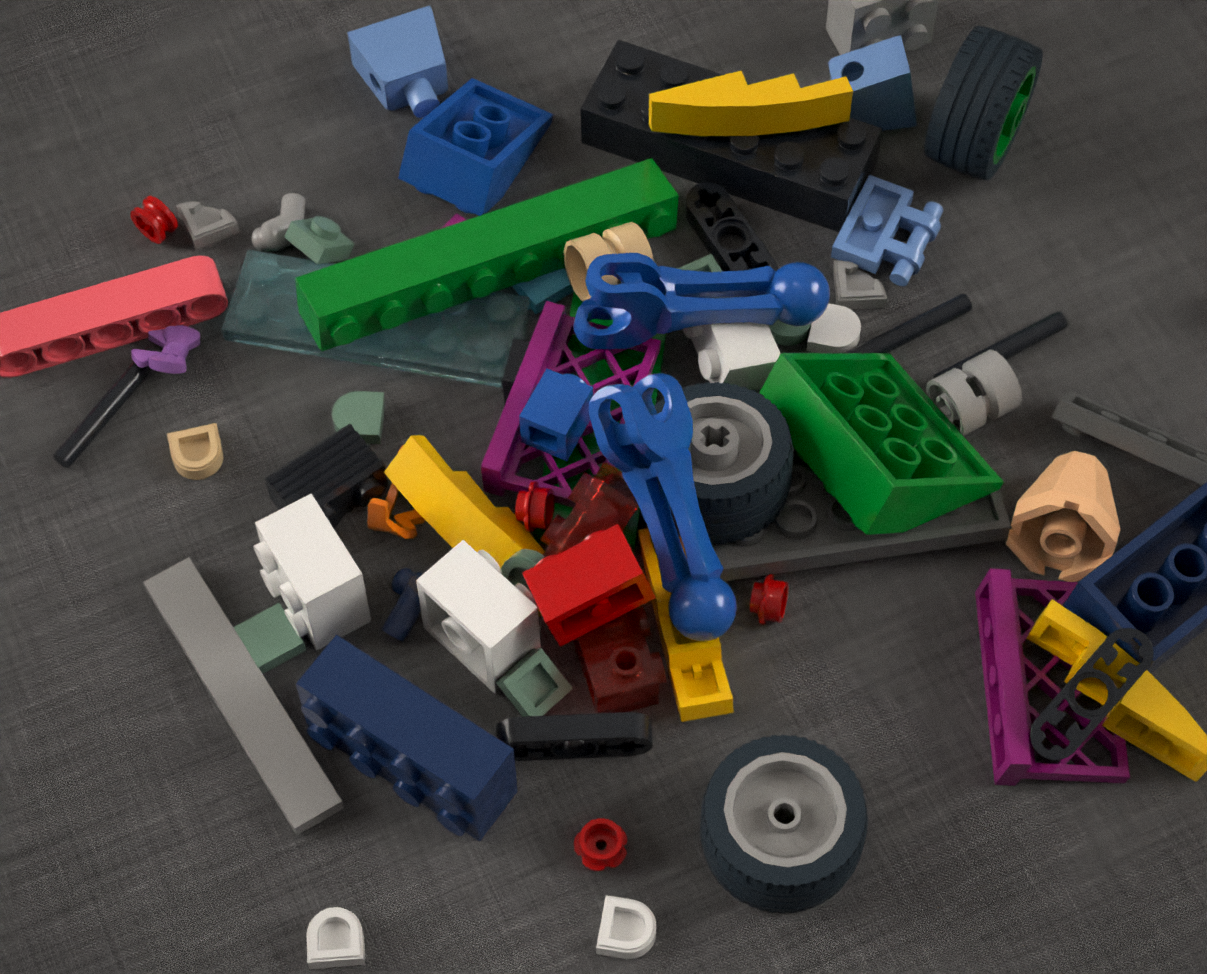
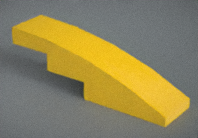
(734, 108)
(456, 503)
(692, 665)
(1145, 714)

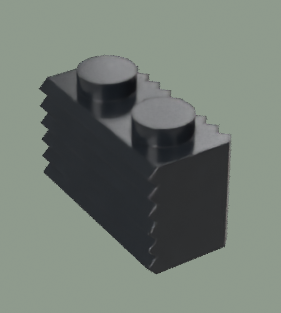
(337, 472)

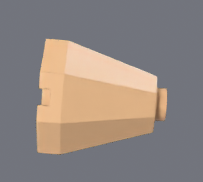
(1066, 518)

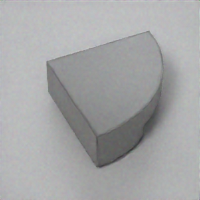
(206, 224)
(857, 288)

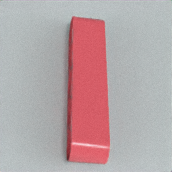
(109, 315)

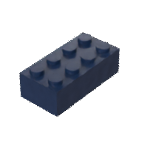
(1153, 584)
(407, 739)

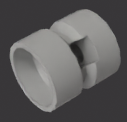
(977, 392)

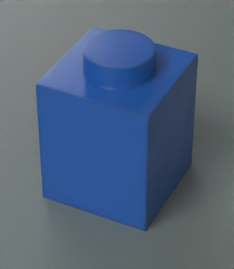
(556, 414)

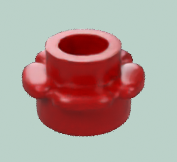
(535, 507)
(769, 599)
(601, 831)

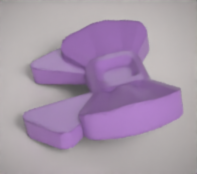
(176, 346)

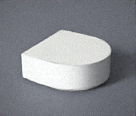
(834, 331)
(625, 928)
(335, 939)

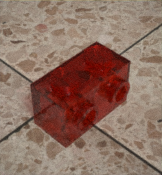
(599, 505)
(619, 665)

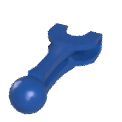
(673, 299)
(659, 472)

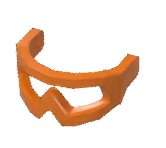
(380, 511)

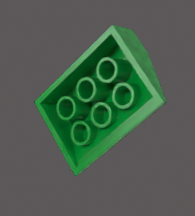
(876, 439)

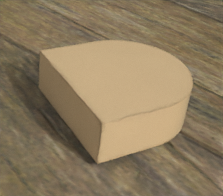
(196, 451)

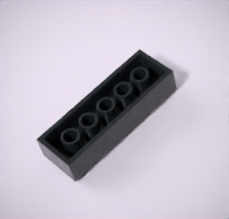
(798, 173)

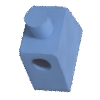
(402, 61)
(879, 84)

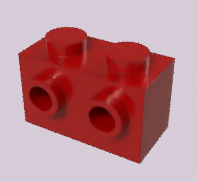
(588, 584)

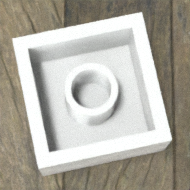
(311, 572)
(478, 613)

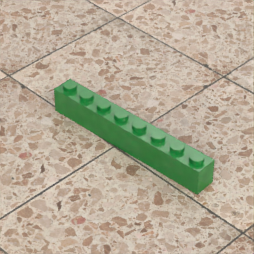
(478, 255)

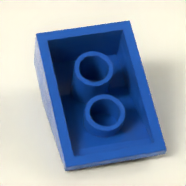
(472, 146)

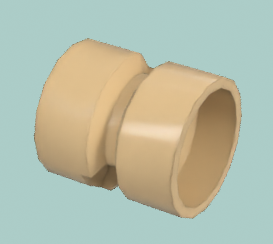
(583, 250)

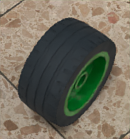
(983, 102)

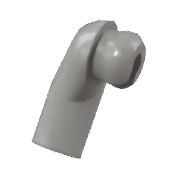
(272, 232)

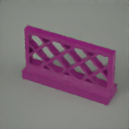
(544, 352)
(1008, 691)

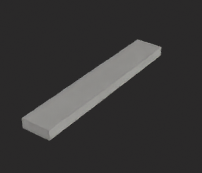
(244, 696)

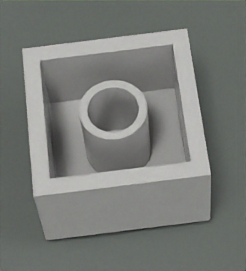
(866, 22)

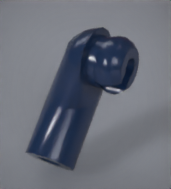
(406, 608)

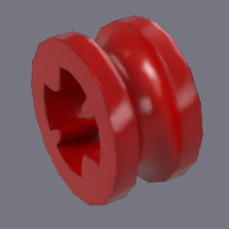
(154, 219)

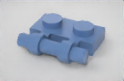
(873, 223)

